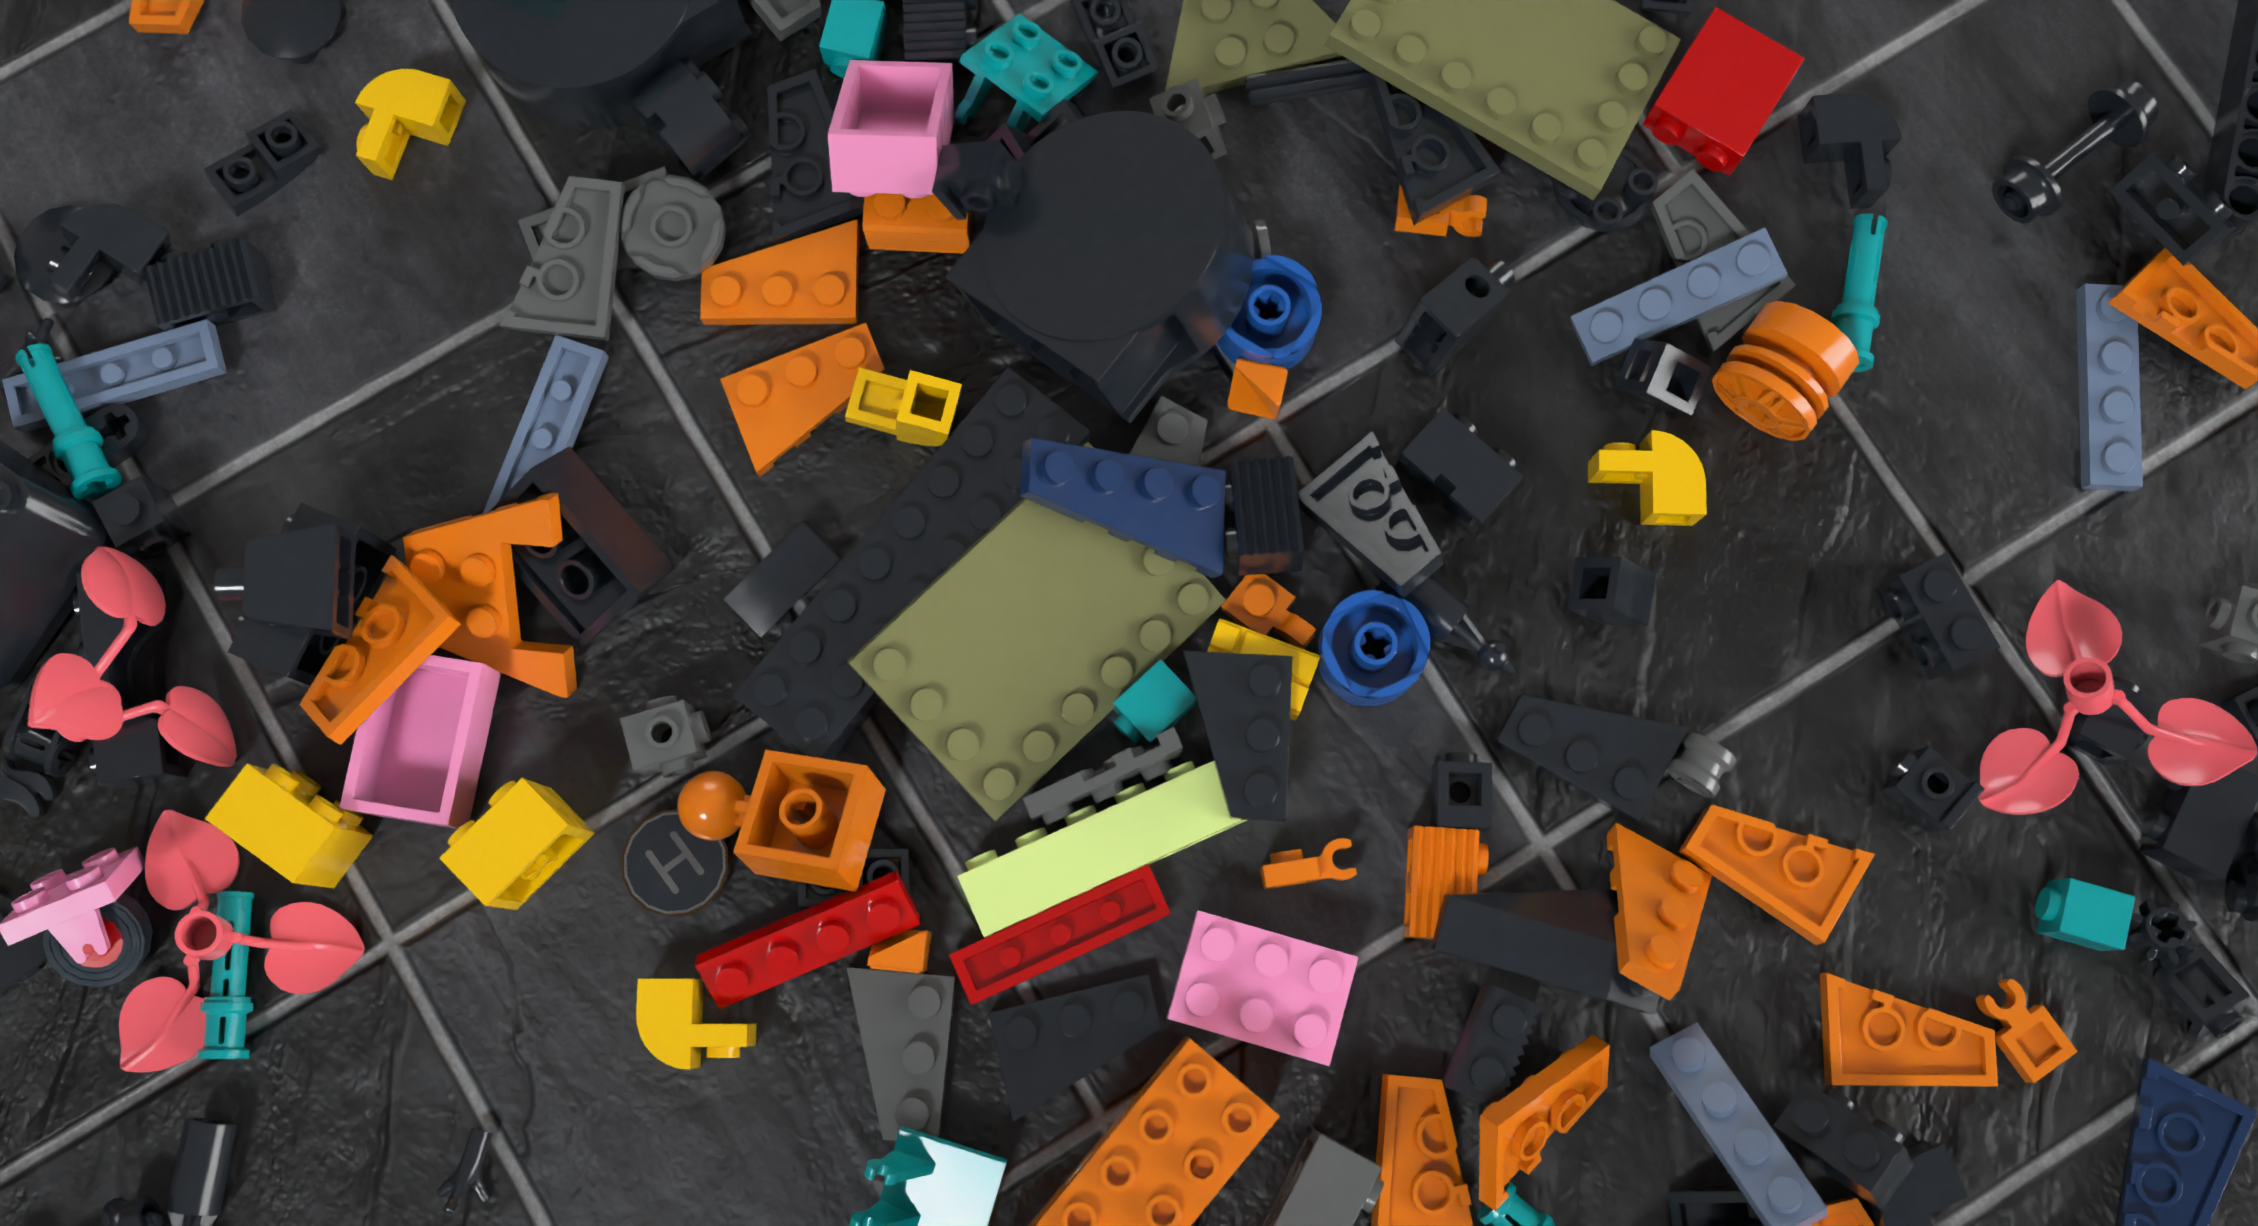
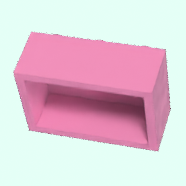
(890, 127)
(424, 745)
(1262, 988)

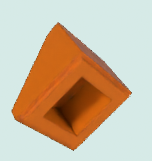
(1257, 388)
(902, 952)

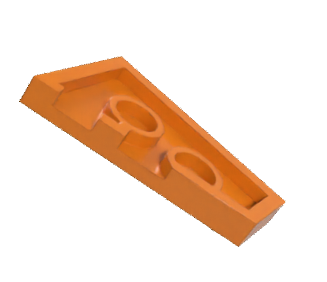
(2193, 316)
(385, 648)
(1782, 872)
(1524, 1119)
(1418, 1157)

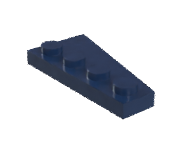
(1134, 497)
(2179, 1149)

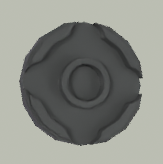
(672, 228)

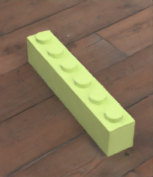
(1096, 847)

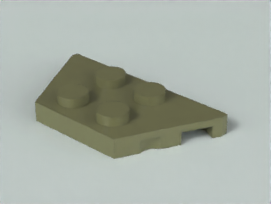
(1239, 38)

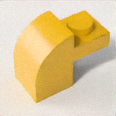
(401, 106)
(912, 409)
(1668, 477)
(672, 1025)

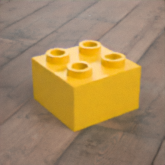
(290, 825)
(515, 844)

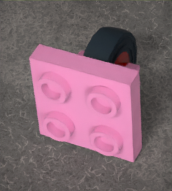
(88, 923)

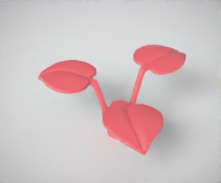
(2077, 640)
(83, 707)
(182, 865)

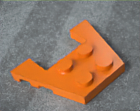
(472, 575)

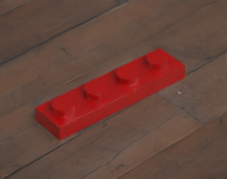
(1059, 934)
(807, 940)

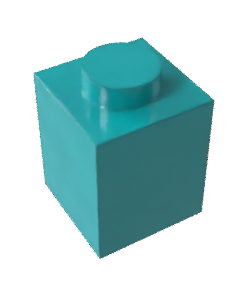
(853, 33)
(1152, 705)
(2084, 914)

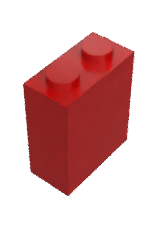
(1722, 92)

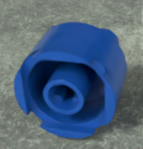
(1293, 296)
(1381, 620)

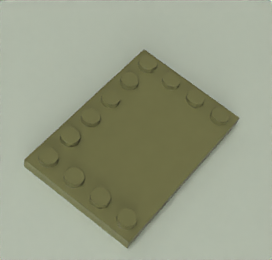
(1529, 75)
(1029, 646)

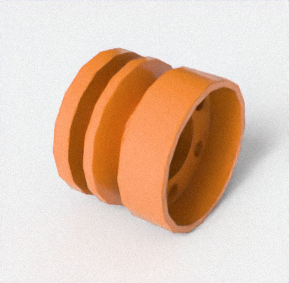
(1786, 370)

